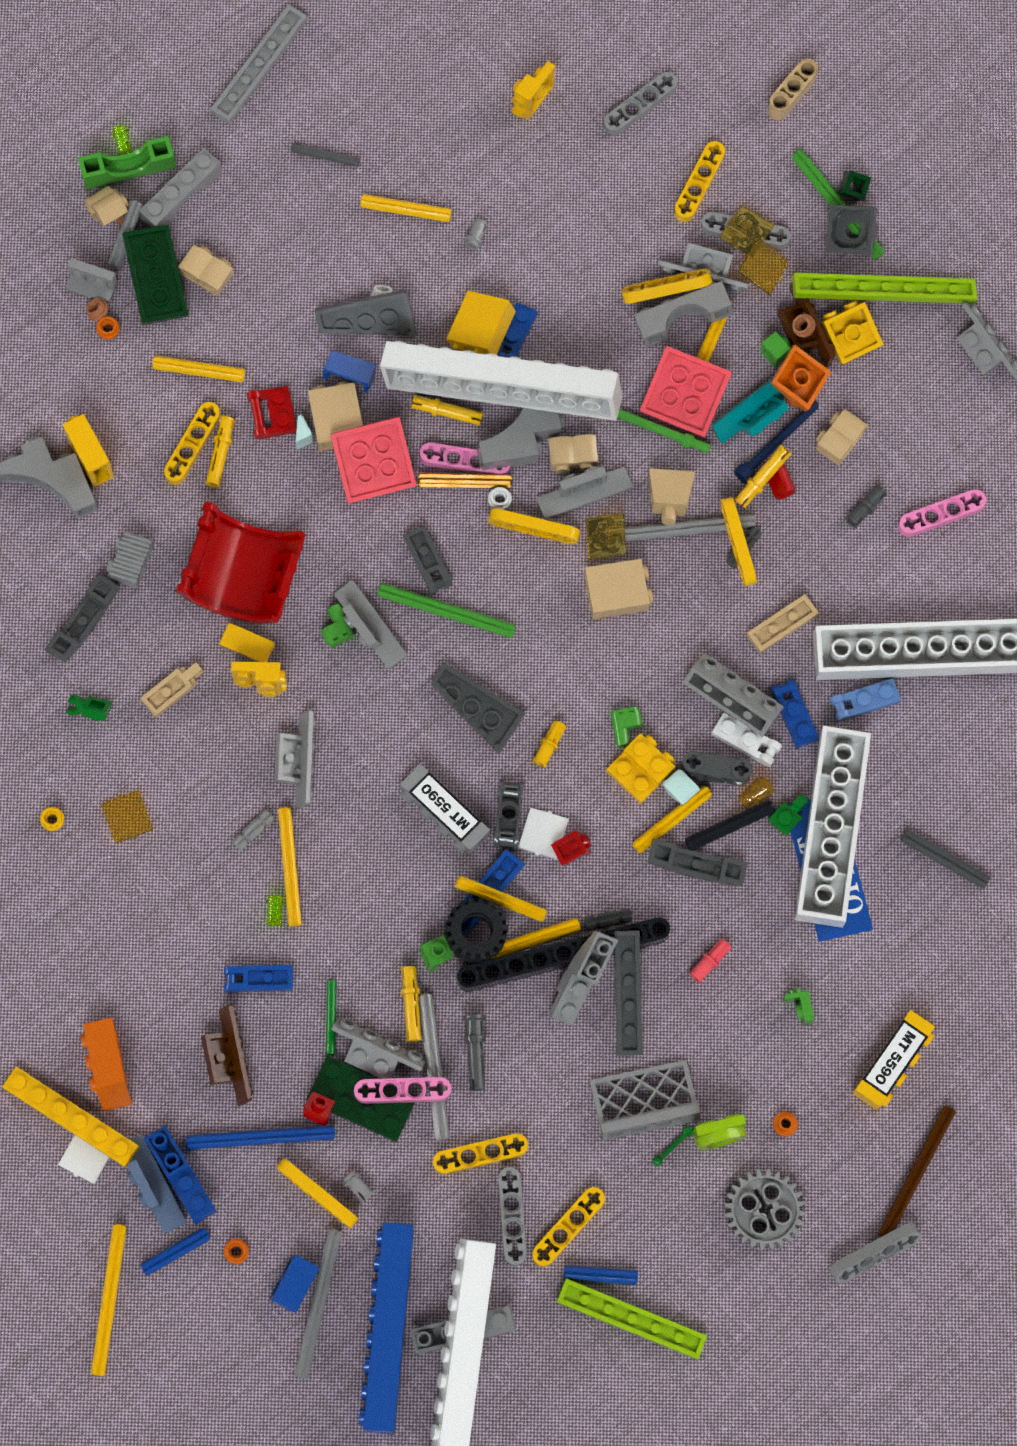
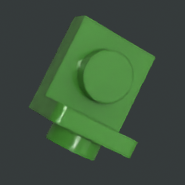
(435, 953)
(804, 1007)

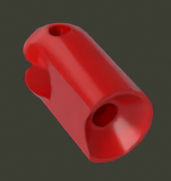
(781, 483)

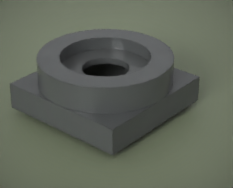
(839, 218)

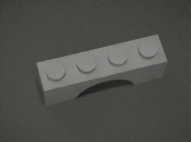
(195, 175)
(709, 302)

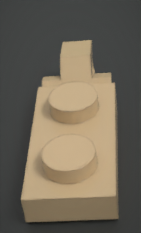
(171, 689)

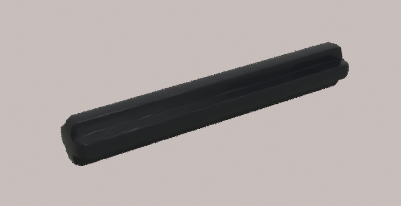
(729, 825)

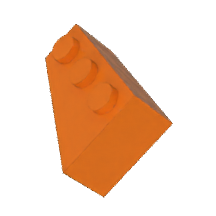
(106, 1064)

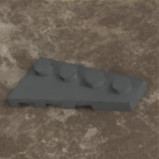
(376, 314)
(483, 710)

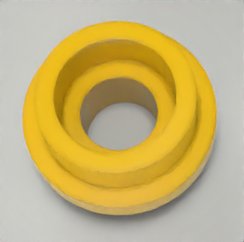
(48, 812)

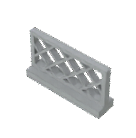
(654, 1118)

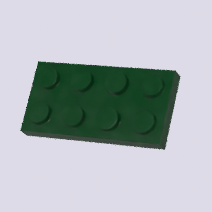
(155, 274)
(337, 1083)

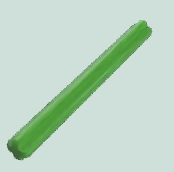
(828, 193)
(446, 610)

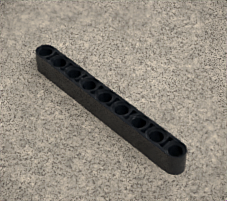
(550, 954)

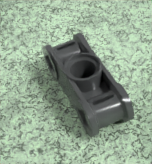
(717, 768)
(509, 799)

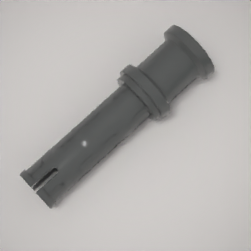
(475, 1040)

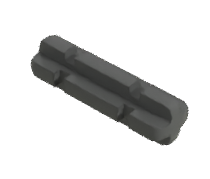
(753, 536)
(608, 919)

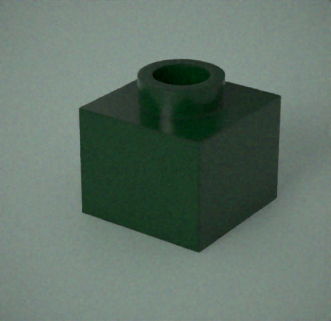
(861, 184)

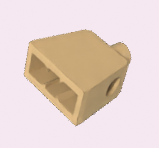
(670, 493)

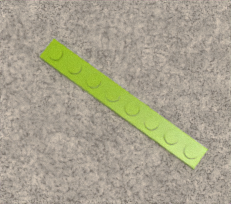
(884, 288)

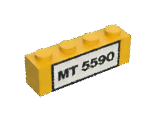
(893, 1061)

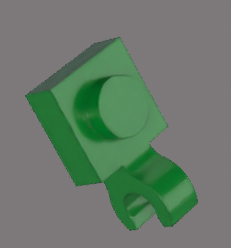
(92, 707)
(787, 817)

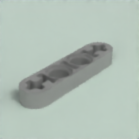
(642, 105)
(719, 218)
(512, 1216)
(875, 1253)

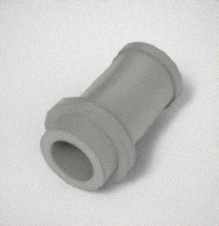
(473, 240)
(358, 1186)

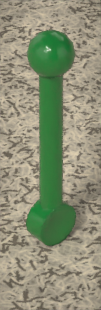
(687, 1132)

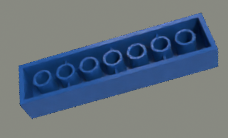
(388, 1328)

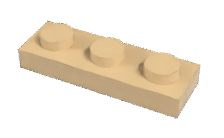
(782, 624)

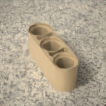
(797, 80)

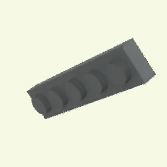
(628, 993)

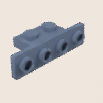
(153, 1187)

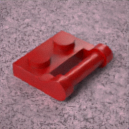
(279, 410)

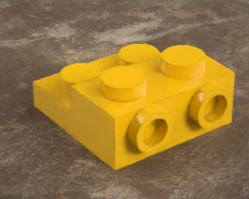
(532, 91)
(851, 331)
(265, 675)
(641, 767)

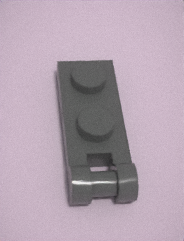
(427, 559)

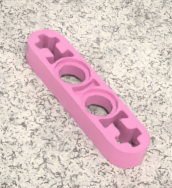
(463, 465)
(940, 509)
(402, 1086)

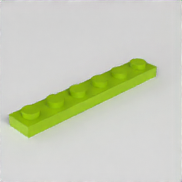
(632, 1319)

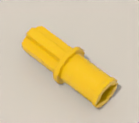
(549, 744)

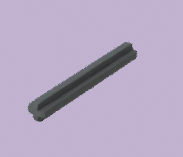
(945, 858)

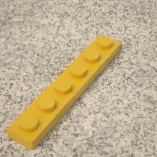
(70, 1117)

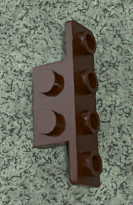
(816, 339)
(225, 1056)

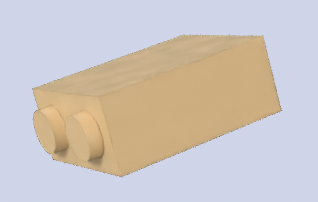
(333, 411)
(617, 588)

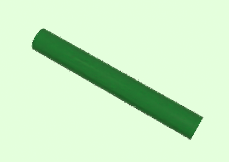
(331, 1017)

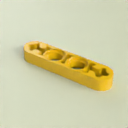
(699, 181)
(666, 286)
(188, 441)
(533, 526)
(738, 541)
(481, 1157)
(316, 1193)
(571, 1229)

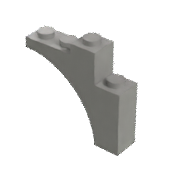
(521, 440)
(61, 477)

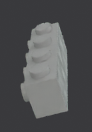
(733, 694)

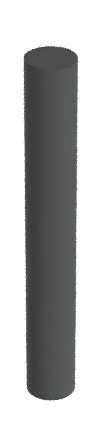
(324, 154)

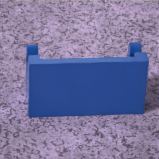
(350, 368)
(294, 1283)

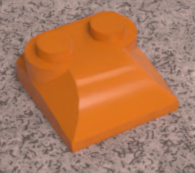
(800, 378)

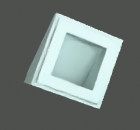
(303, 433)
(680, 787)

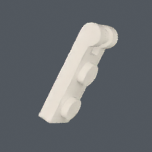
(745, 740)

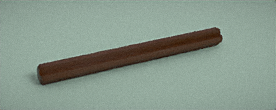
(917, 1171)

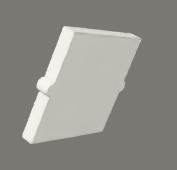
(542, 831)
(83, 1160)

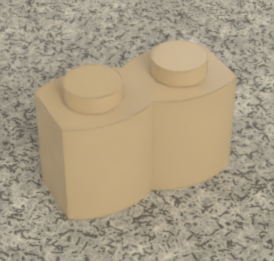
(106, 205)
(206, 270)
(841, 436)
(572, 453)

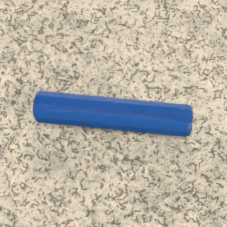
(175, 1251)
(604, 1275)

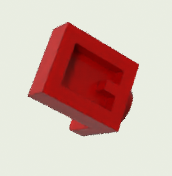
(572, 847)
(318, 1108)

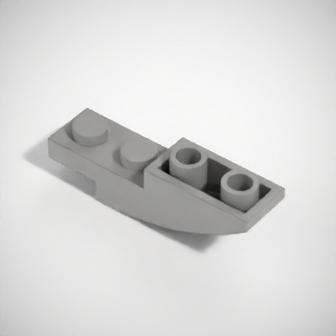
(580, 975)
(432, 1337)

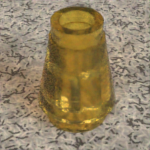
(757, 792)

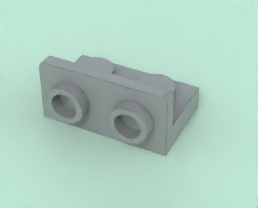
(91, 280)

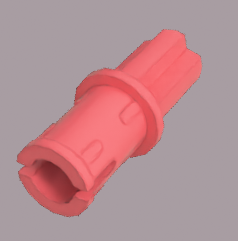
(710, 960)

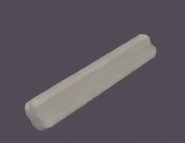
(128, 224)

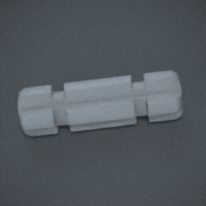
(253, 830)

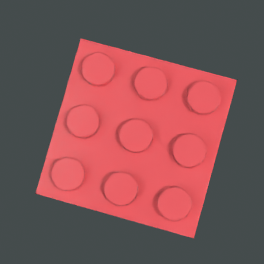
(685, 392)
(373, 459)

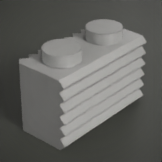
(130, 559)

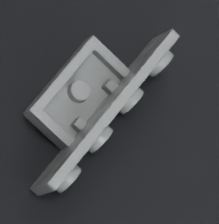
(703, 257)
(983, 345)
(584, 490)
(371, 627)
(294, 759)
(374, 1053)

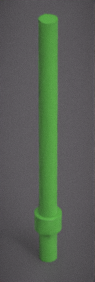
(687, 440)

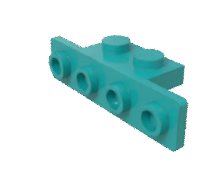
(752, 413)

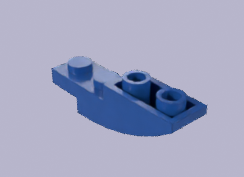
(180, 1175)

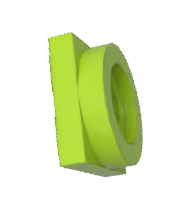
(720, 1133)

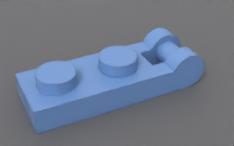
(866, 700)

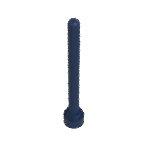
(746, 470)

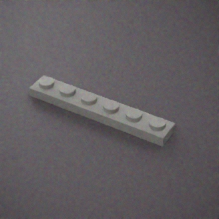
(259, 64)

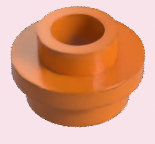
(104, 322)
(785, 1132)
(228, 1251)

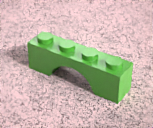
(151, 158)

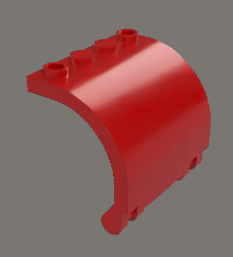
(240, 568)

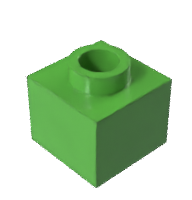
(775, 349)

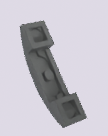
(83, 620)
(696, 864)

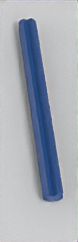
(260, 1137)

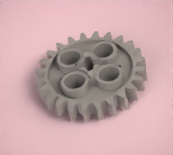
(785, 1201)

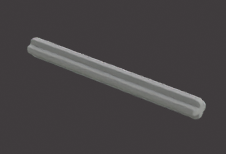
(684, 528)
(433, 1064)
(318, 1303)

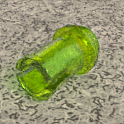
(122, 141)
(274, 910)

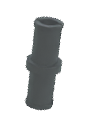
(866, 506)

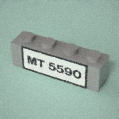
(444, 809)

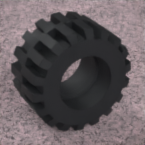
(481, 910)

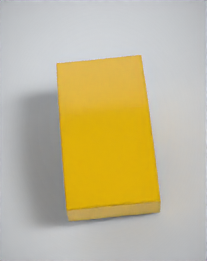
(247, 643)

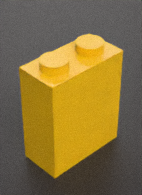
(481, 323)
(88, 450)

